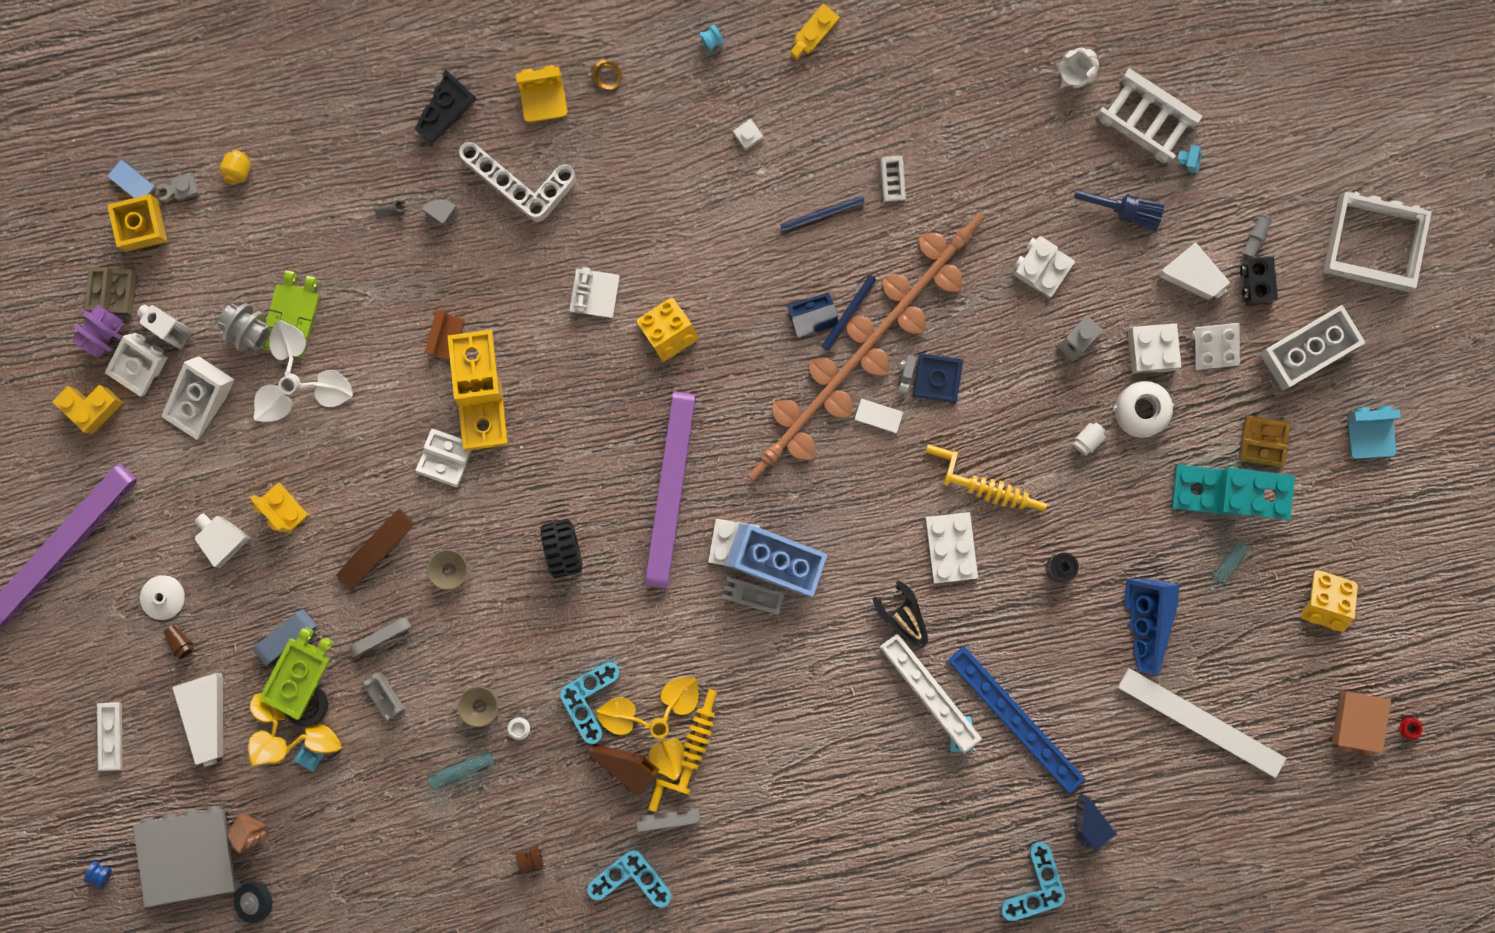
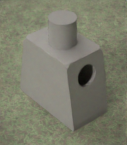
(1080, 338)

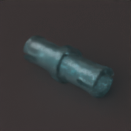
(1231, 562)

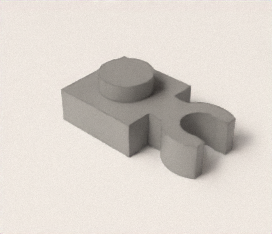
(182, 187)
(906, 369)

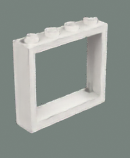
(1367, 275)

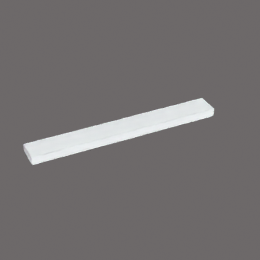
(1201, 722)

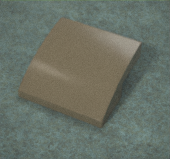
(110, 289)

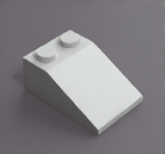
(197, 396)

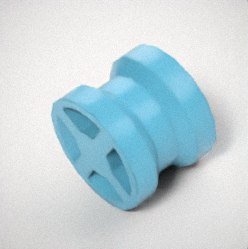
(711, 38)

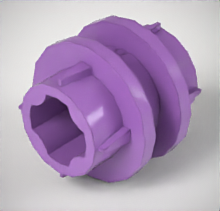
(97, 331)

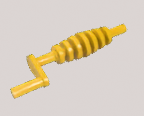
(981, 487)
(689, 763)

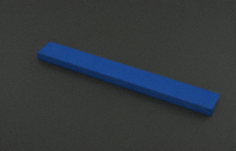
(1016, 720)

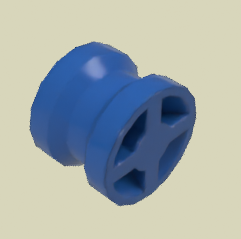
(97, 875)

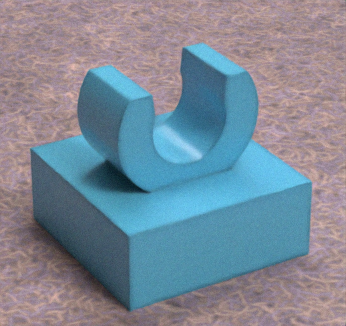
(1191, 159)
(308, 758)

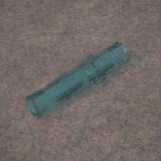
(456, 771)

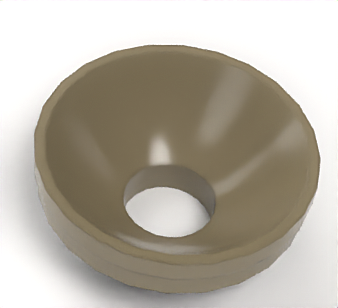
(437, 564)
(466, 709)

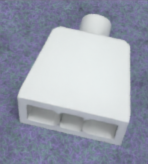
(164, 325)
(219, 539)

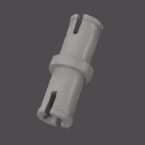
(1257, 236)

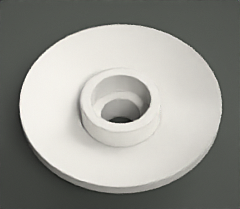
(172, 600)

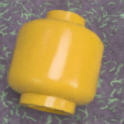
(235, 167)

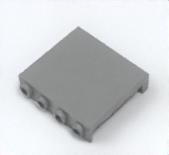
(184, 856)

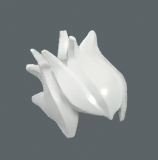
(1078, 67)

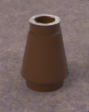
(178, 642)

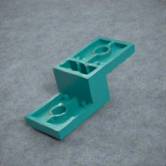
(1233, 492)

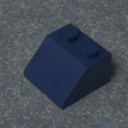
(1091, 825)

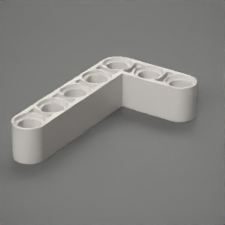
(515, 186)

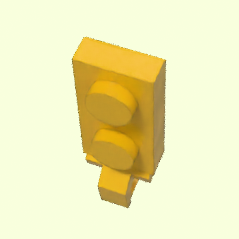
(814, 31)

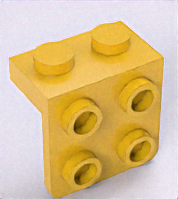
(542, 94)
(668, 329)
(1331, 601)

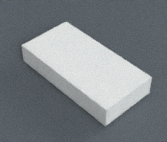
(878, 416)

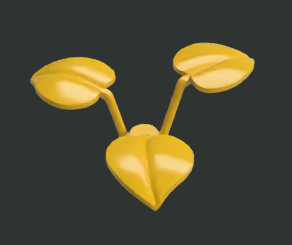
(681, 696)
(271, 749)

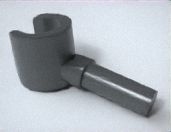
(391, 207)

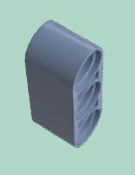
(272, 646)

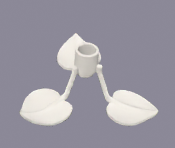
(271, 401)

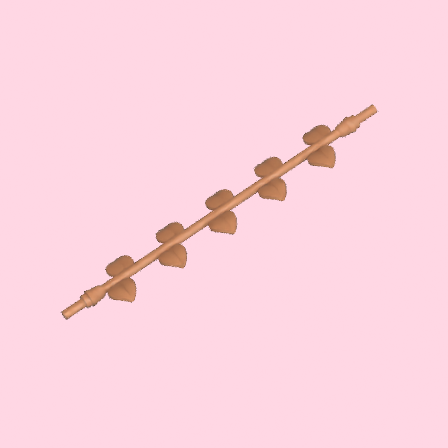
(872, 360)

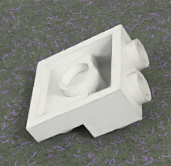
(1043, 266)
(136, 363)
(722, 540)

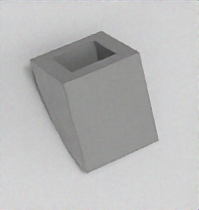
(441, 211)

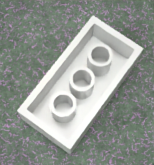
(1312, 347)

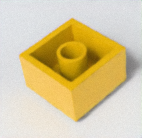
(137, 223)

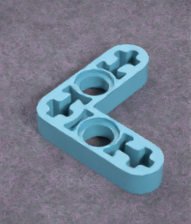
(582, 693)
(627, 871)
(1046, 887)

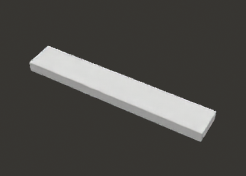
(930, 693)

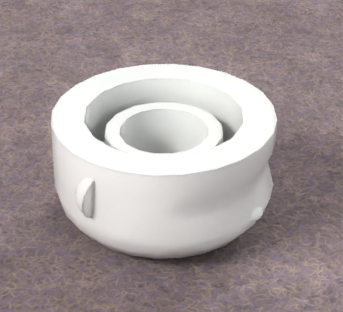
(1131, 422)

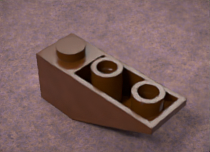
(628, 767)

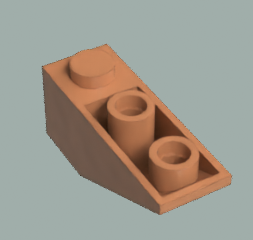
(246, 832)

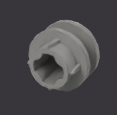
(244, 327)

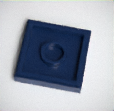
(937, 378)

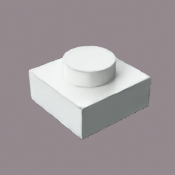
(747, 134)

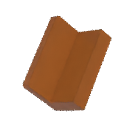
(438, 340)

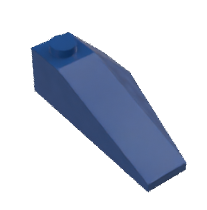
(1152, 614)

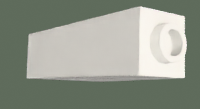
(202, 716)

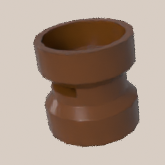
(529, 860)

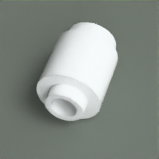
(1089, 438)

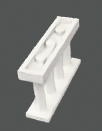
(1168, 106)

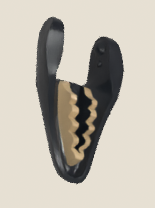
(907, 618)

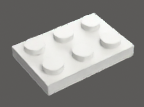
(951, 547)

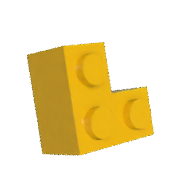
(88, 412)

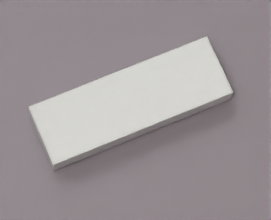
(109, 736)

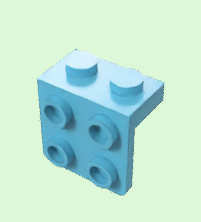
(1372, 432)

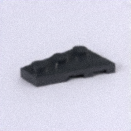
(446, 106)

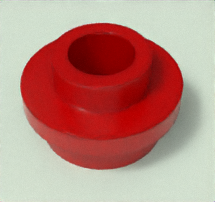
(1417, 728)

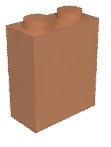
(1361, 723)

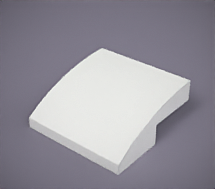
(443, 458)

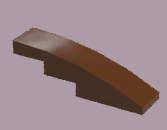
(375, 549)

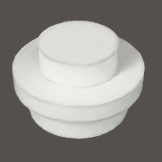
(519, 728)

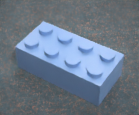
(776, 559)

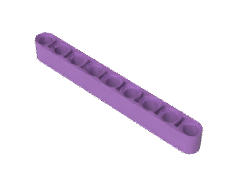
(670, 490)
(64, 542)

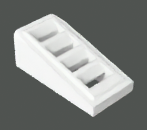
(884, 179)

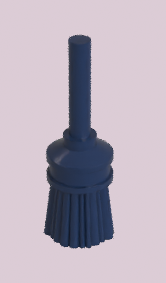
(1129, 208)

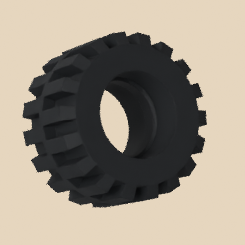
(561, 548)

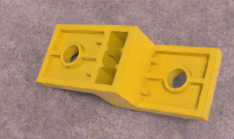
(477, 390)

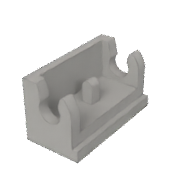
(383, 696)

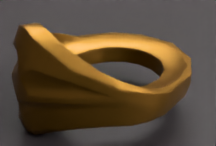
(606, 64)

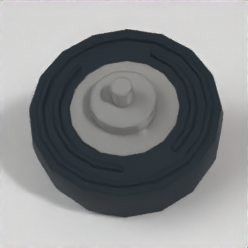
(253, 902)

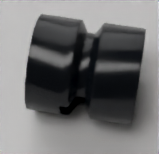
(1062, 567)

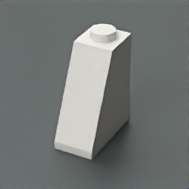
(1196, 273)

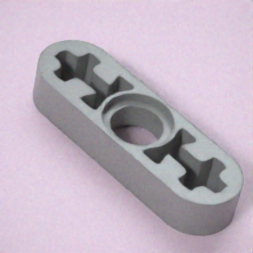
(380, 637)

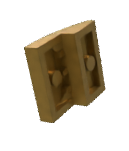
(1264, 441)

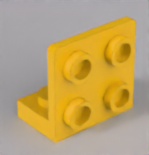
(280, 508)

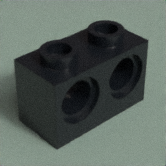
(1265, 281)

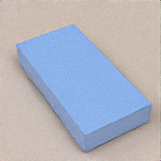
(130, 180)

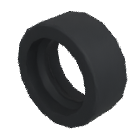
(320, 714)

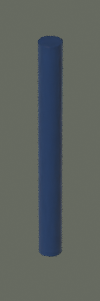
(822, 214)
(848, 312)

